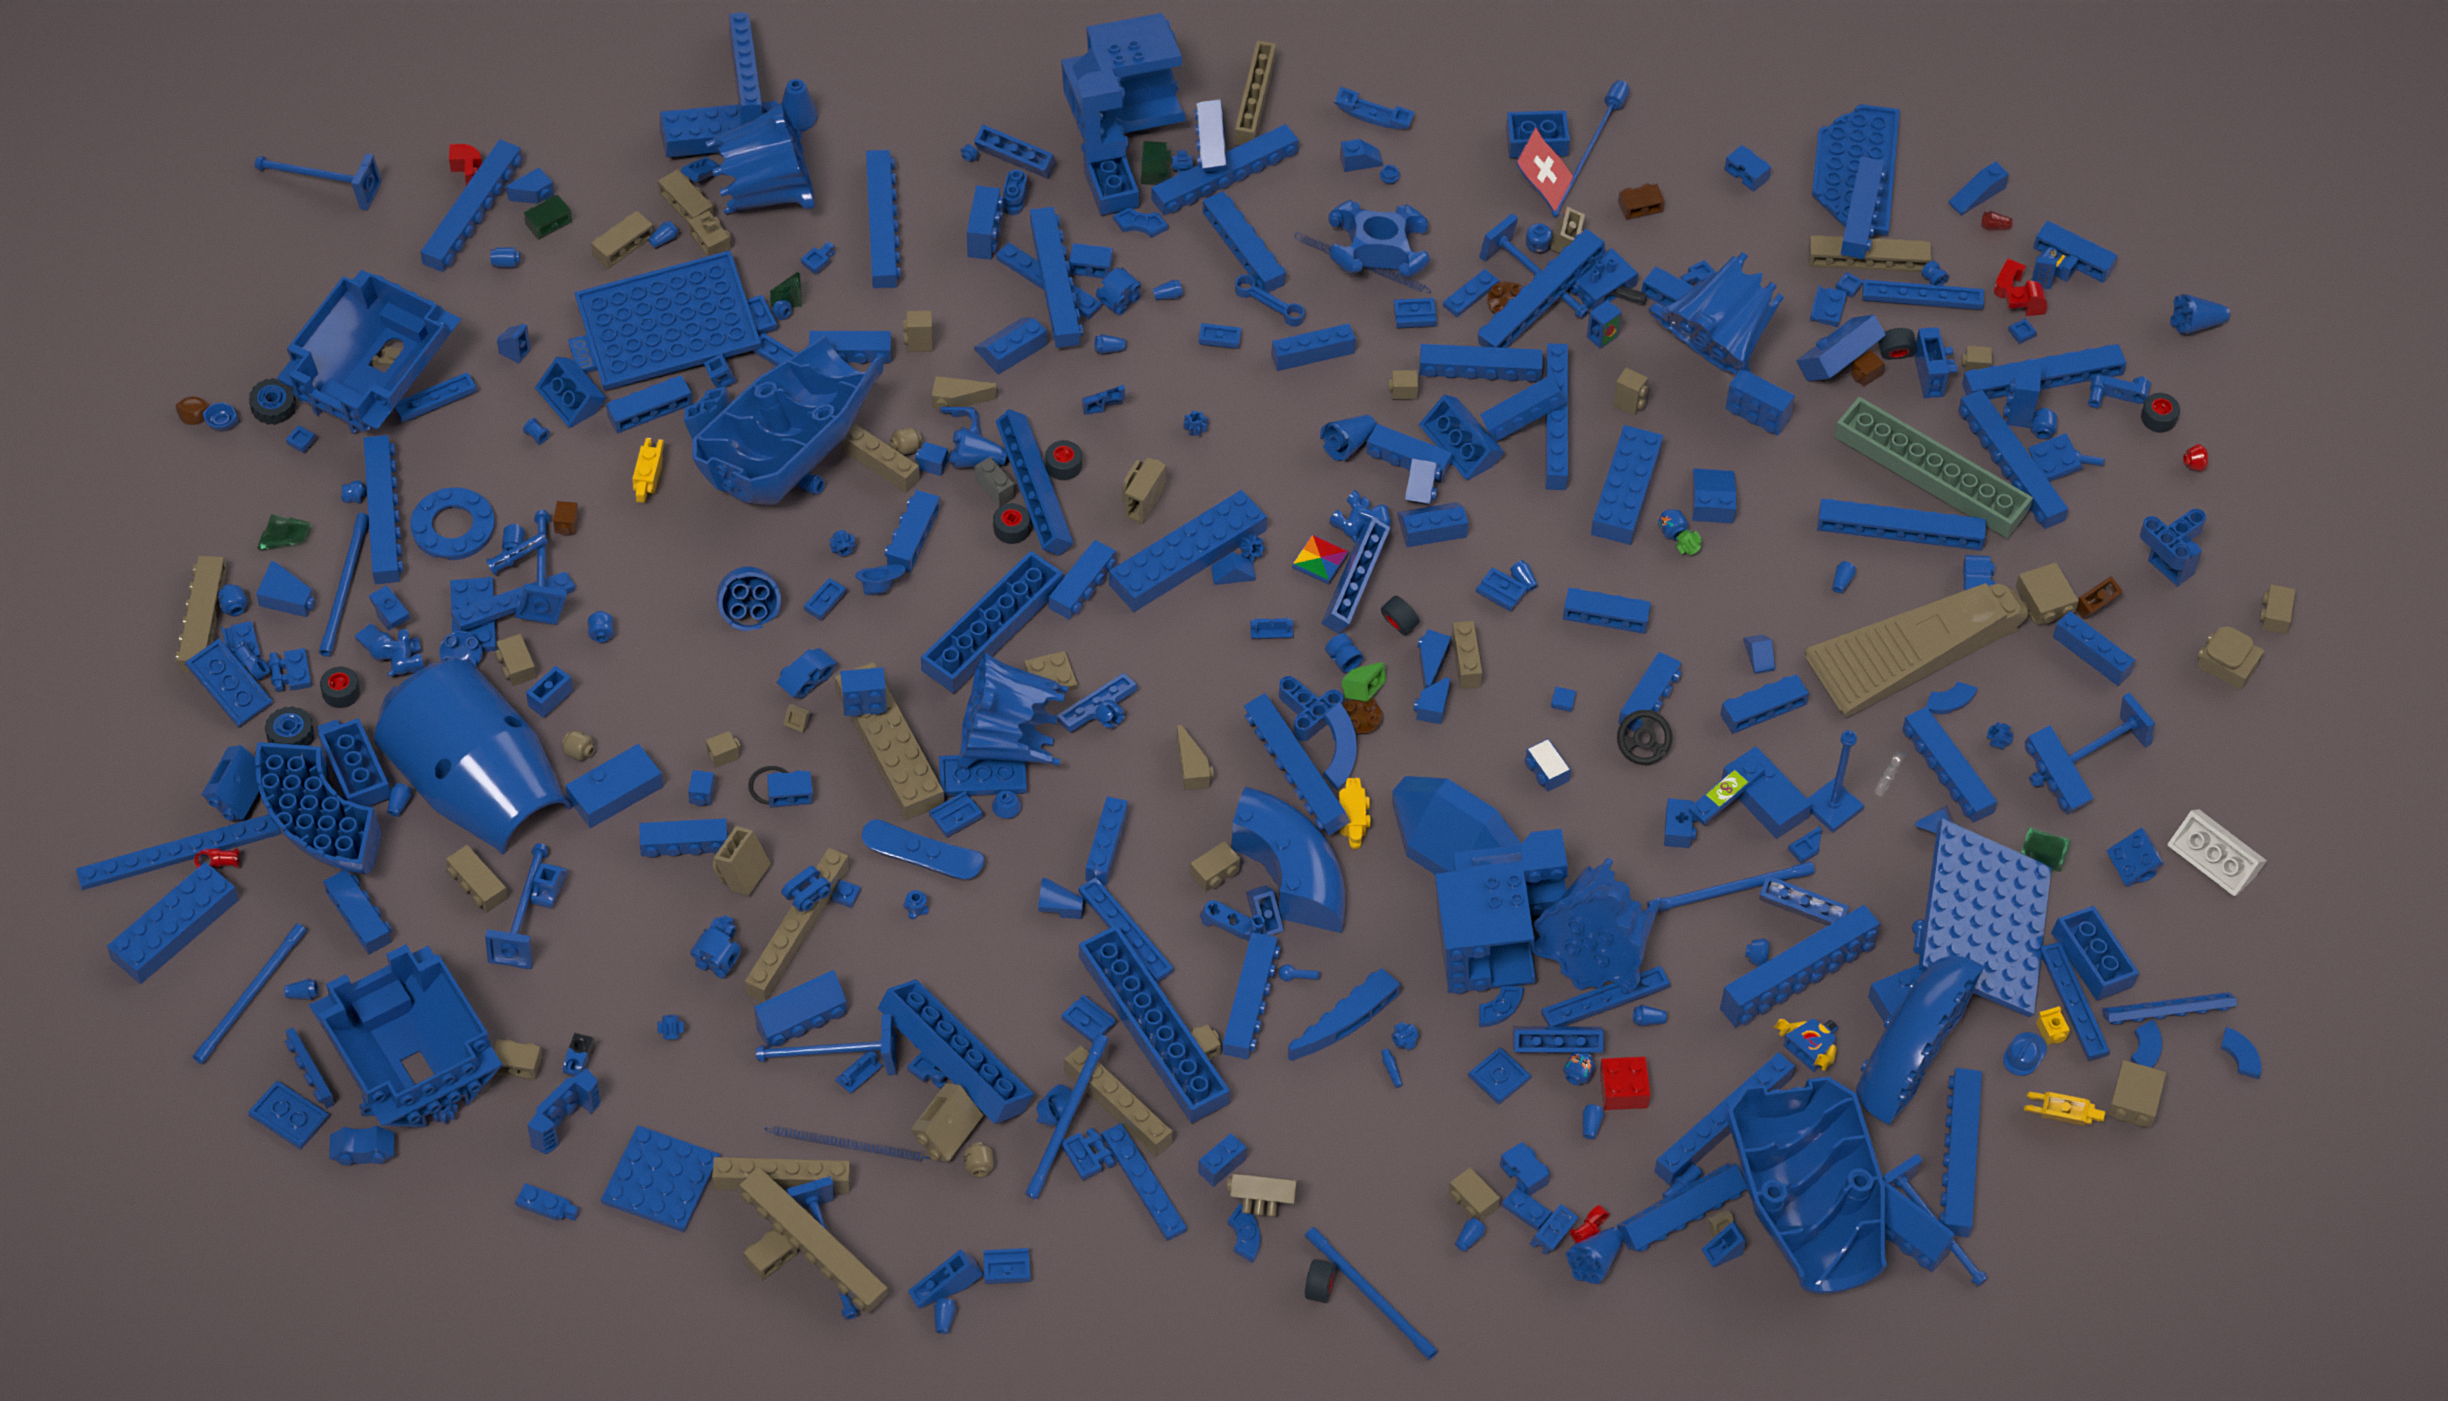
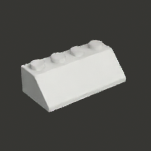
(2216, 852)

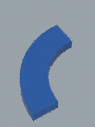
(1345, 746)

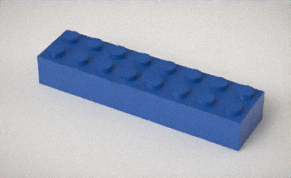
(1186, 551)
(991, 621)
(1799, 966)
(955, 1051)

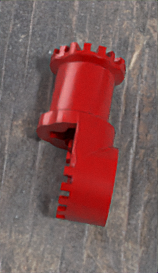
(219, 858)
(1590, 1224)

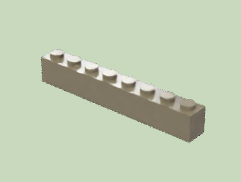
(793, 932)
(813, 1240)

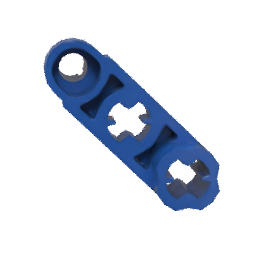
(2129, 391)
(1222, 916)

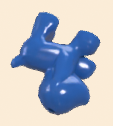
(1359, 516)
(398, 651)

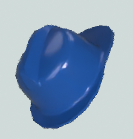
(879, 579)
(2024, 1053)
(1052, 1105)

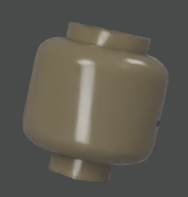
(905, 440)
(578, 745)
(978, 1160)

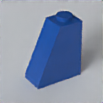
(284, 592)

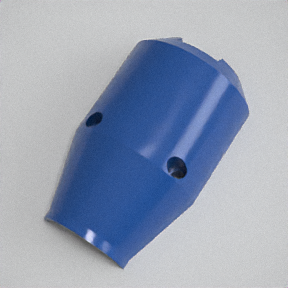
(783, 424)
(466, 750)
(1813, 1180)

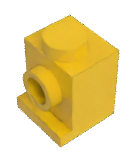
(2053, 1026)

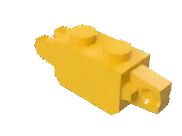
(647, 469)
(1355, 805)
(2065, 1108)

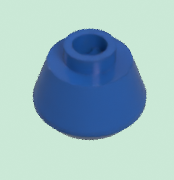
(1006, 805)
(1757, 951)

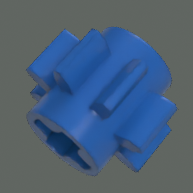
(1182, 161)
(1195, 423)
(842, 543)
(1251, 547)
(2000, 735)
(724, 925)
(670, 1026)
(1404, 1036)
(447, 1114)

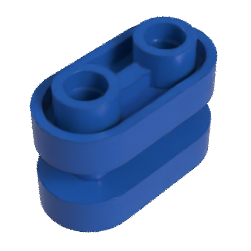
(1014, 192)
(806, 889)

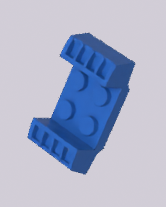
(562, 1102)

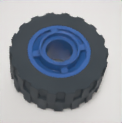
(276, 411)
(290, 727)

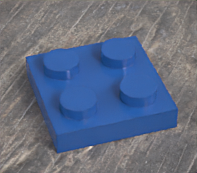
(2055, 457)

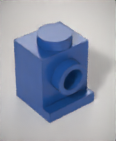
(719, 371)

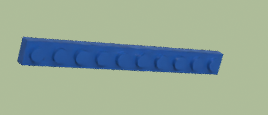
(176, 851)

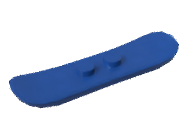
(921, 850)

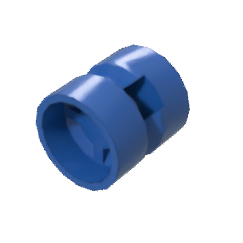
(1344, 653)

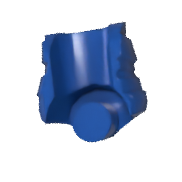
(353, 492)

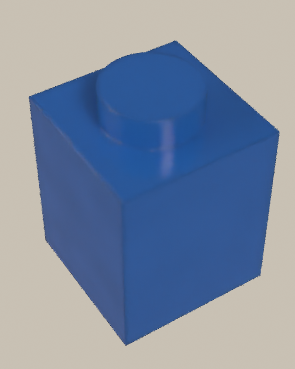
(932, 458)
(701, 788)

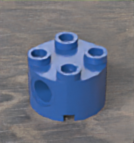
(1119, 290)
(715, 952)

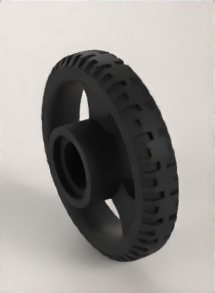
(1626, 743)

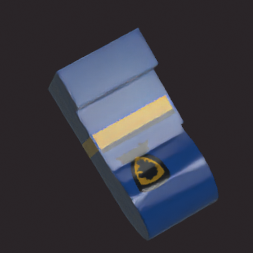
(2065, 265)

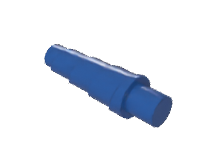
(1391, 1067)

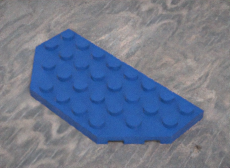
(1861, 133)

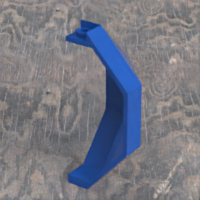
(1445, 819)

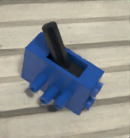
(1607, 280)

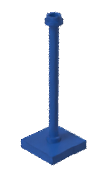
(364, 183)
(1501, 237)
(537, 601)
(2134, 719)
(1832, 802)
(512, 947)
(886, 1045)
(1899, 1179)
(811, 1196)

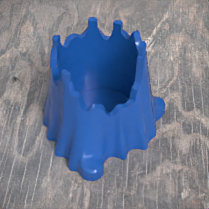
(765, 162)
(1722, 315)
(1004, 714)
(1596, 931)

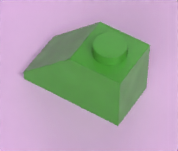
(1364, 681)

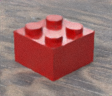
(1624, 1083)

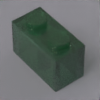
(1154, 162)
(548, 217)
(2045, 848)

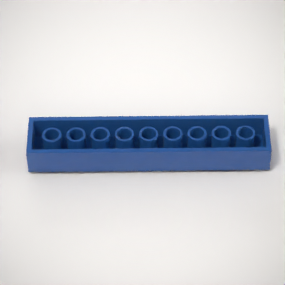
(1154, 1024)

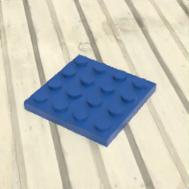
(660, 1178)

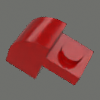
(464, 159)
(2029, 297)

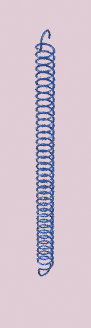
(1364, 266)
(881, 1151)

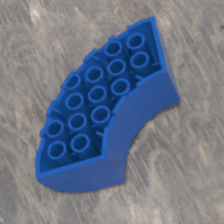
(310, 812)
(1294, 857)
(1916, 1035)

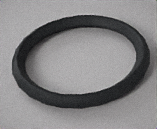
(755, 775)

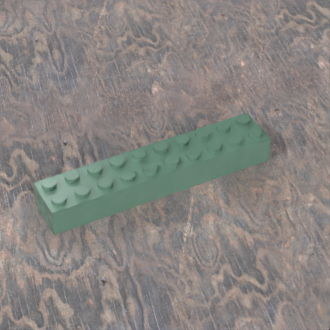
(1933, 467)

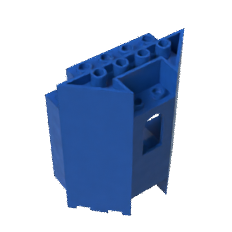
(345, 334)
(404, 1012)

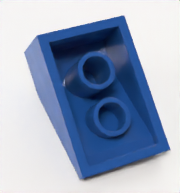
(1713, 496)

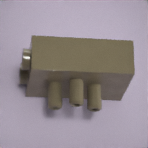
(946, 1122)
(1261, 1188)

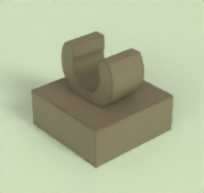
(796, 718)
(1719, 1222)

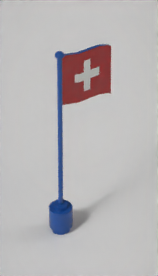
(1546, 169)

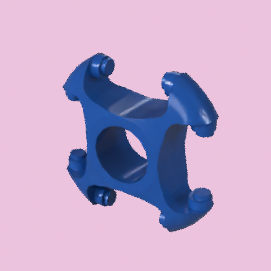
(1378, 238)

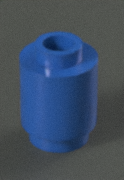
(504, 257)
(512, 536)

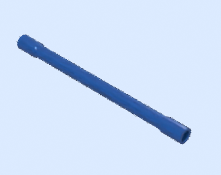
(329, 637)
(1794, 872)
(289, 942)
(1038, 1179)
(1323, 1245)

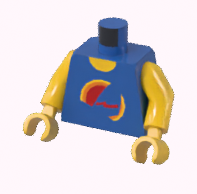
(1810, 1042)

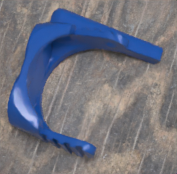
(961, 411)

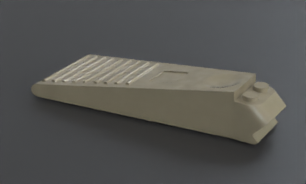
(1912, 645)

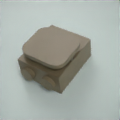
(1143, 488)
(2046, 594)
(2230, 656)
(741, 861)
(2137, 1094)

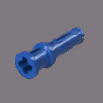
(539, 539)

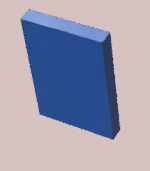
(288, 1115)

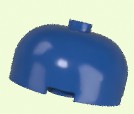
(748, 589)

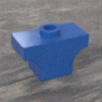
(388, 608)
(548, 884)

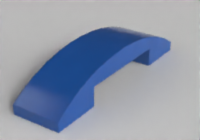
(1373, 113)

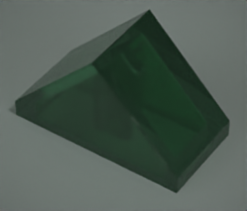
(788, 290)

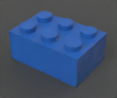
(1550, 125)
(1112, 185)
(984, 222)
(1759, 402)

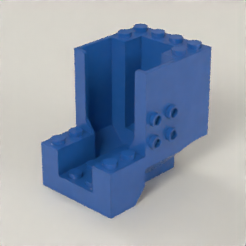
(1123, 83)
(1489, 906)

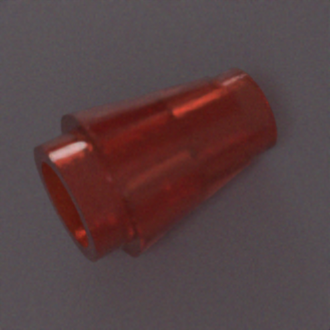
(1995, 221)

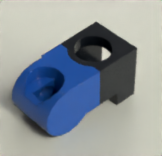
(578, 1054)

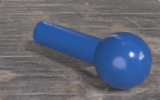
(2090, 459)
(1917, 928)
(1288, 973)

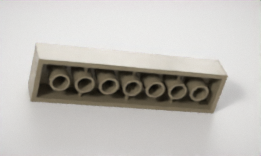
(897, 757)

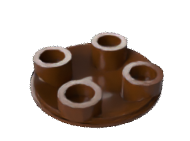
(1501, 294)
(1364, 715)

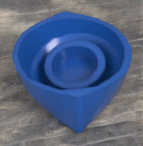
(220, 416)

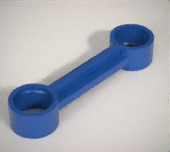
(1269, 300)

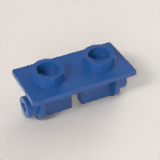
(1271, 628)
(859, 1072)

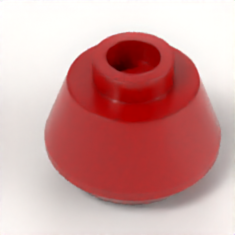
(2196, 458)

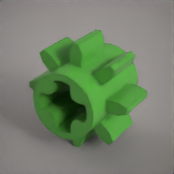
(1688, 542)

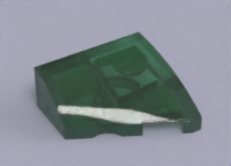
(284, 532)

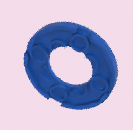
(458, 547)

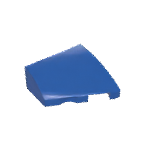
(1095, 403)
(1059, 900)

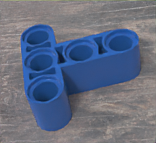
(2172, 540)
(1307, 711)

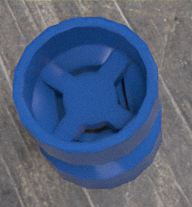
(1934, 273)

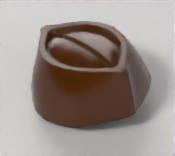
(191, 410)

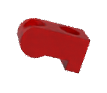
(2009, 273)

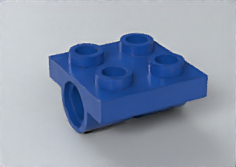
(2135, 858)

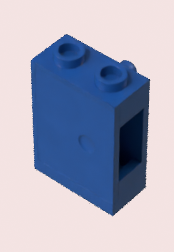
(1931, 362)
(233, 784)

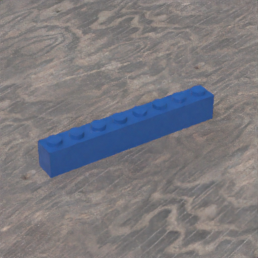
(744, 67)
(1241, 162)
(471, 206)
(881, 219)
(1054, 277)
(1542, 291)
(2055, 372)
(1557, 421)
(2012, 458)
(1034, 482)
(382, 509)
(1901, 524)
(1296, 764)
(1714, 1126)
(1961, 1152)

